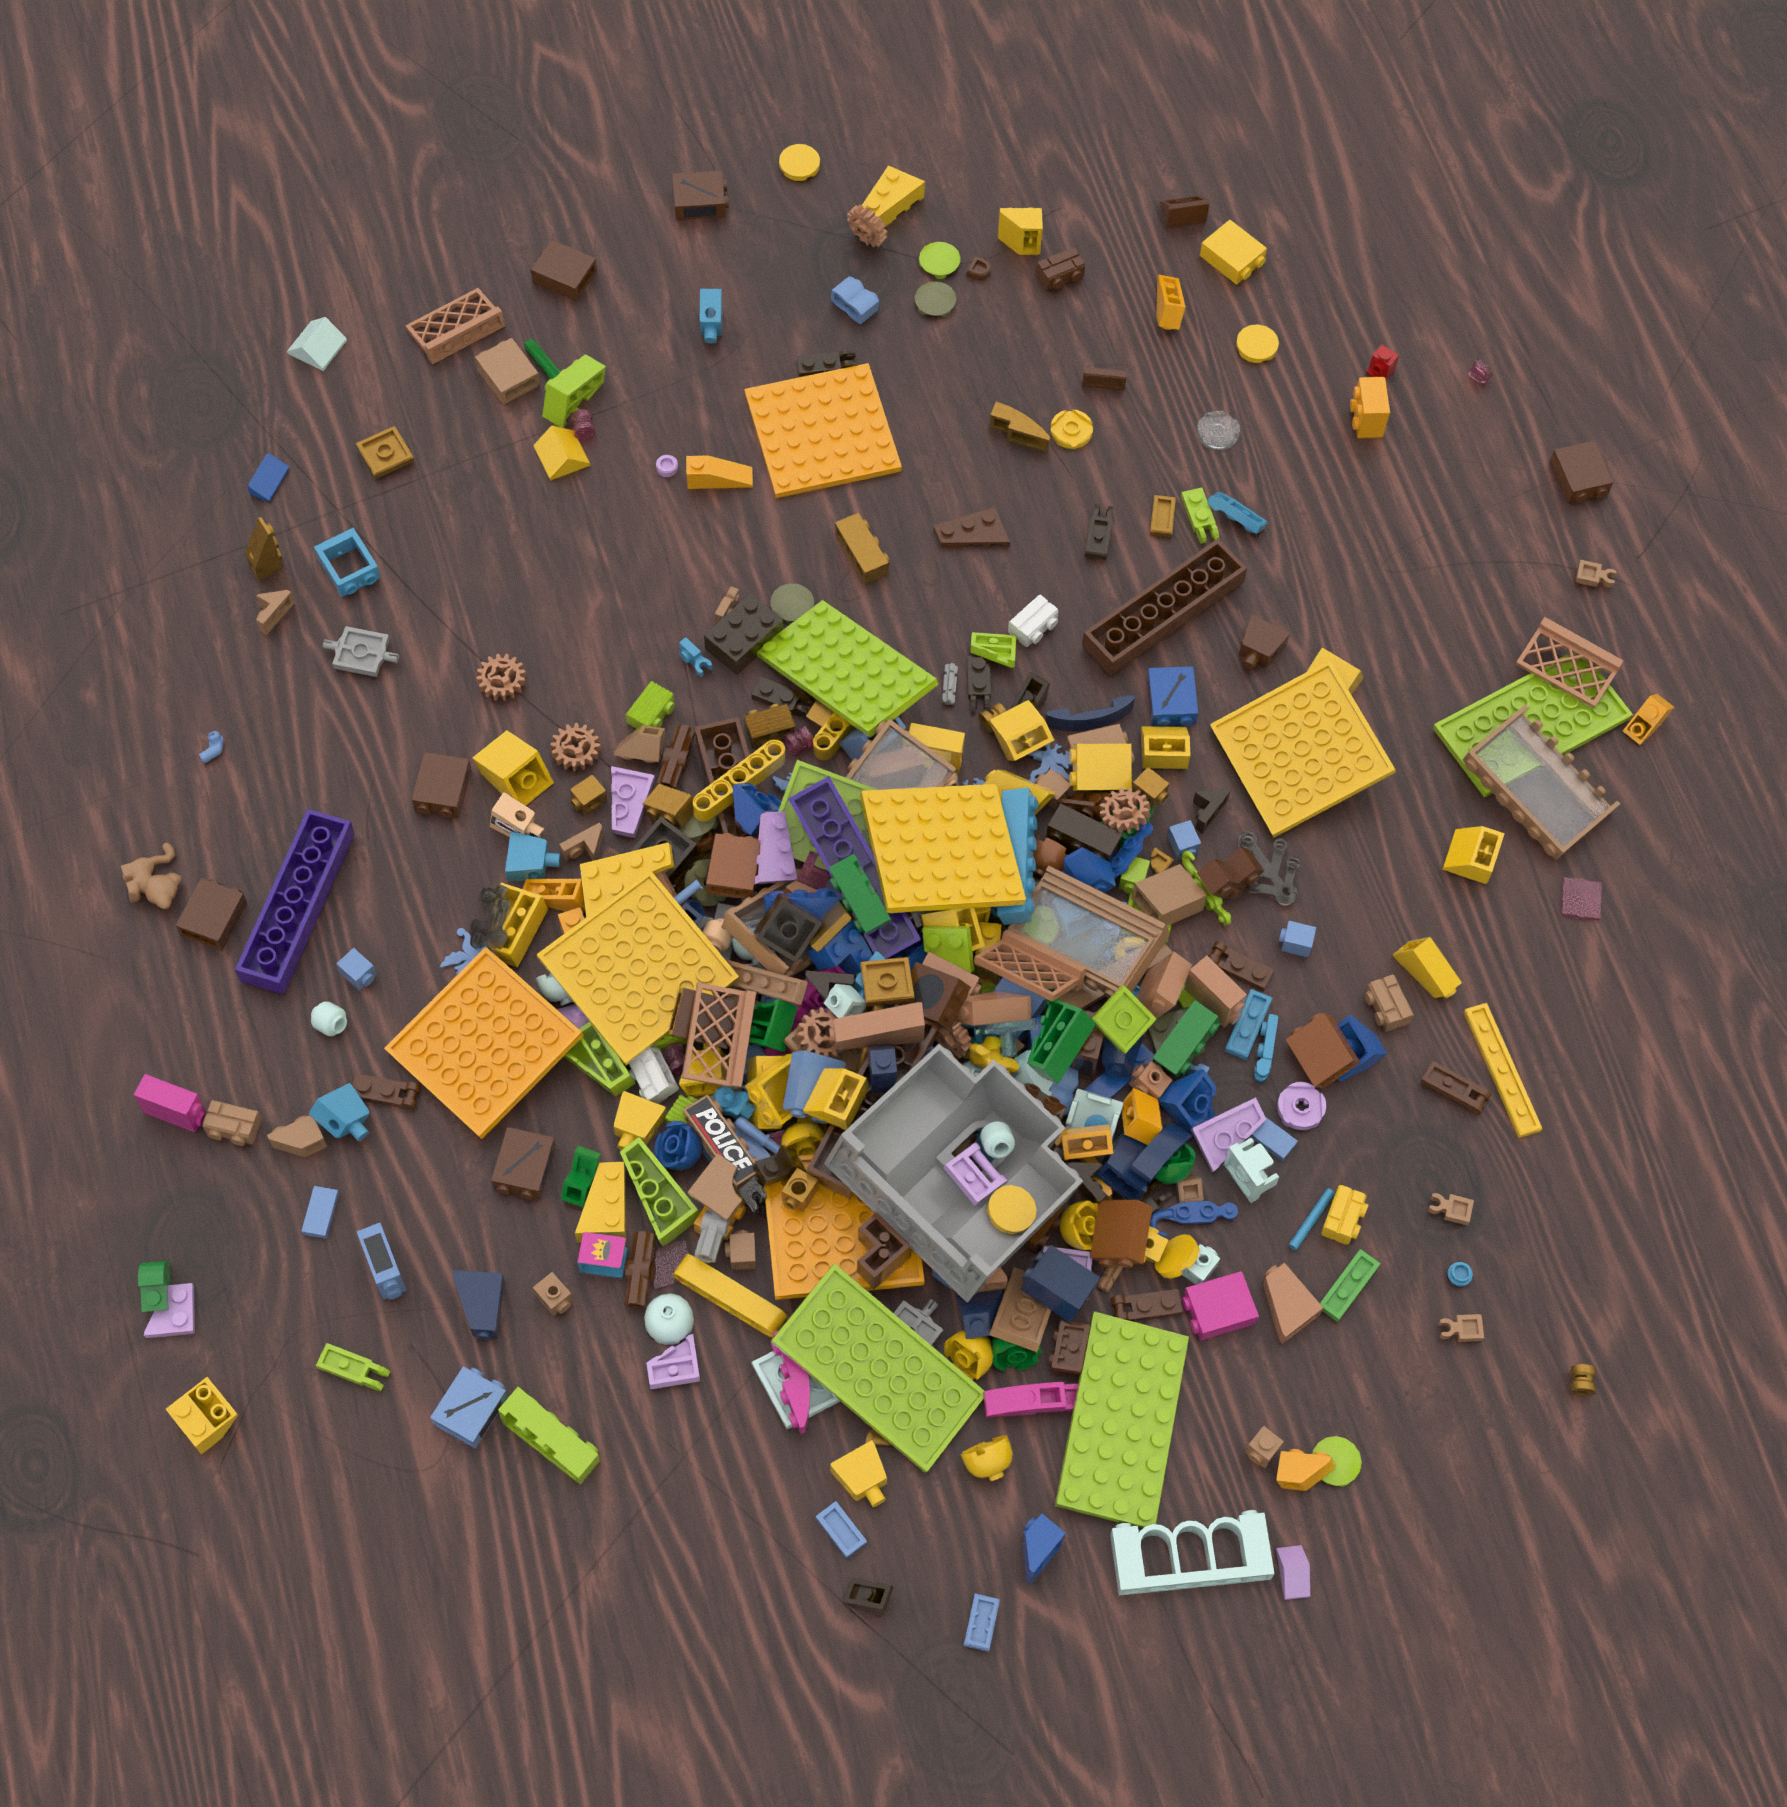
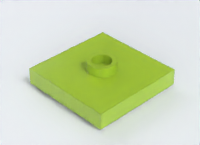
(1123, 1019)

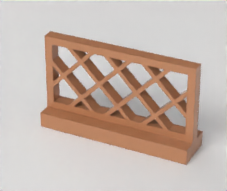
(462, 334)
(1575, 645)
(1032, 956)
(739, 1040)

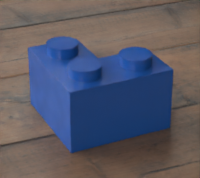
(843, 950)

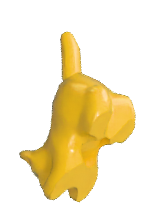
(983, 1054)

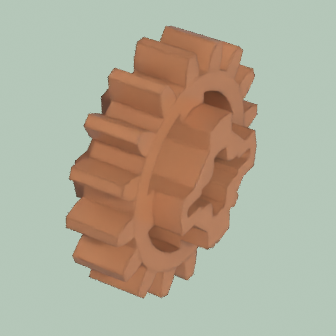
(867, 225)
(501, 677)
(585, 742)
(1125, 810)
(815, 1027)
(955, 1039)

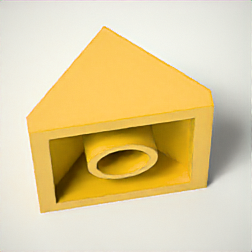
(560, 452)

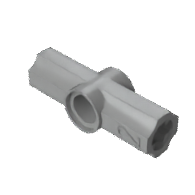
(712, 1231)

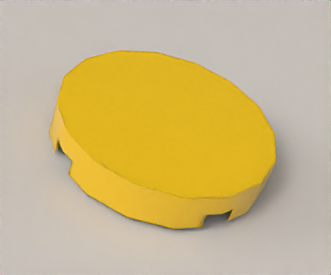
(799, 162)
(1257, 343)
(1071, 429)
(1011, 1209)
(1178, 1254)

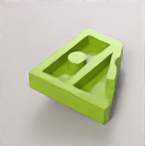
(950, 944)

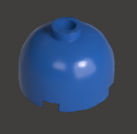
(678, 1146)

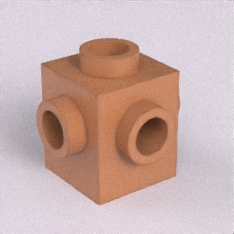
(1150, 1079)

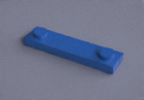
(1111, 1086)

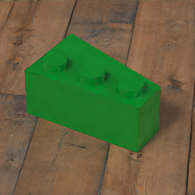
(859, 895)
(772, 1024)
(1187, 1039)
(1059, 1040)

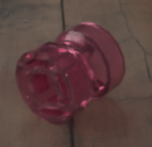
(582, 424)
(798, 740)
(675, 1057)

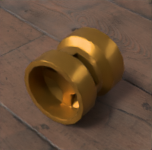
(985, 715)
(1583, 1379)

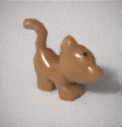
(158, 888)

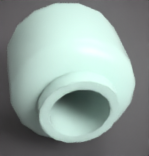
(328, 1018)
(997, 1139)

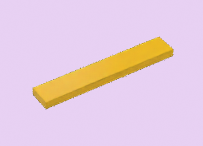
(1502, 1070)

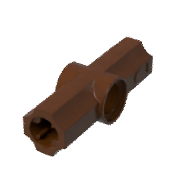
(676, 756)
(640, 1270)

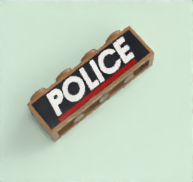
(719, 1137)

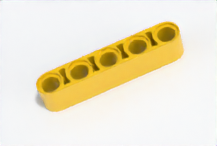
(828, 737)
(744, 771)
(730, 1295)

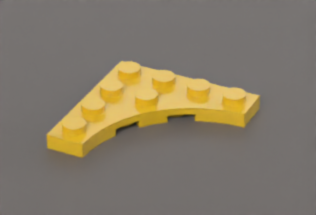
(611, 875)

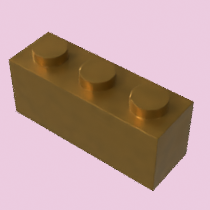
(862, 548)

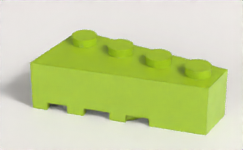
(663, 1199)
(548, 1435)

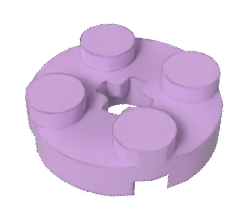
(1310, 1097)

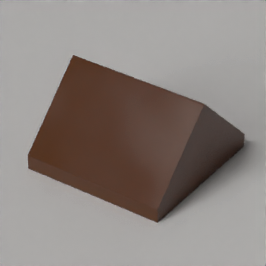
(1184, 211)

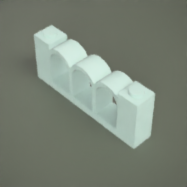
(1253, 1542)

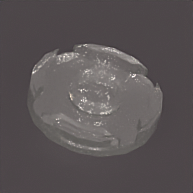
(1218, 430)

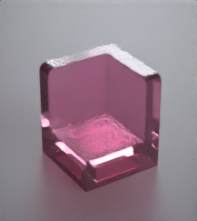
(811, 875)

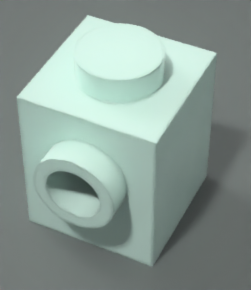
(845, 1001)
(1203, 1266)

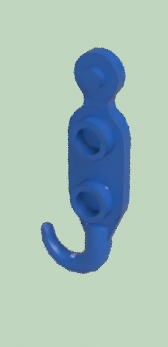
(1131, 848)
(1194, 1213)

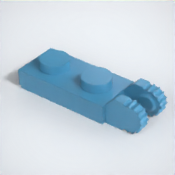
(1237, 512)
(1265, 1049)

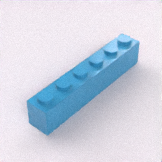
(1019, 813)

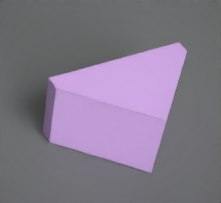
(1294, 1572)

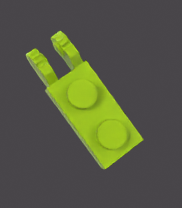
(1199, 514)
(350, 1366)

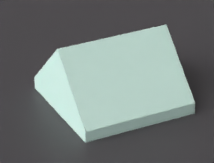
(318, 343)

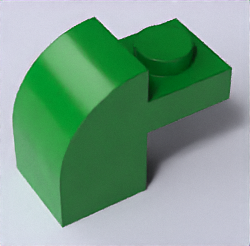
(580, 1179)
(153, 1284)

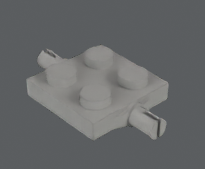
(360, 651)
(920, 1320)

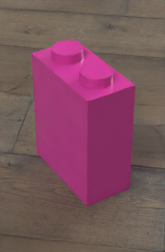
(170, 1103)
(1220, 1306)

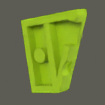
(995, 647)

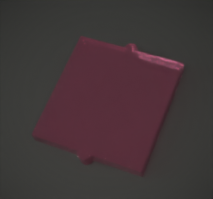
(1581, 898)
(666, 1261)

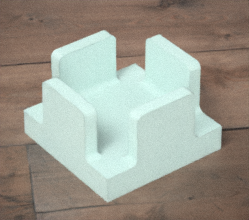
(1088, 1104)
(1247, 1166)

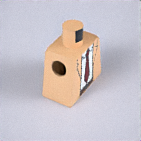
(512, 816)

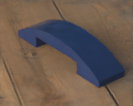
(1062, 720)
(1161, 1150)

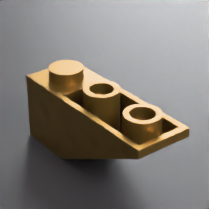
(263, 551)

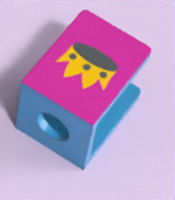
(602, 1255)

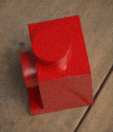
(1382, 363)

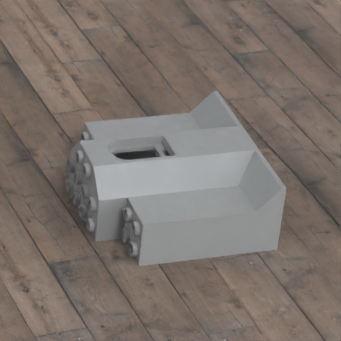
(905, 1139)

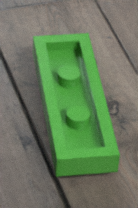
(1349, 1285)

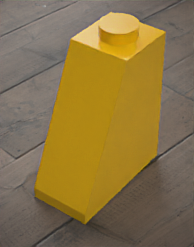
(1007, 781)
(1428, 967)

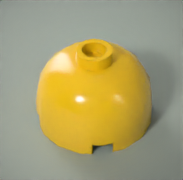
(803, 1138)
(1078, 1224)
(969, 1355)
(989, 1458)

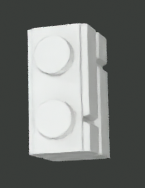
(1033, 621)
(653, 1075)

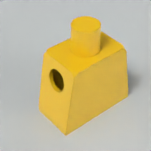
(697, 1088)
(636, 1119)
(861, 1474)

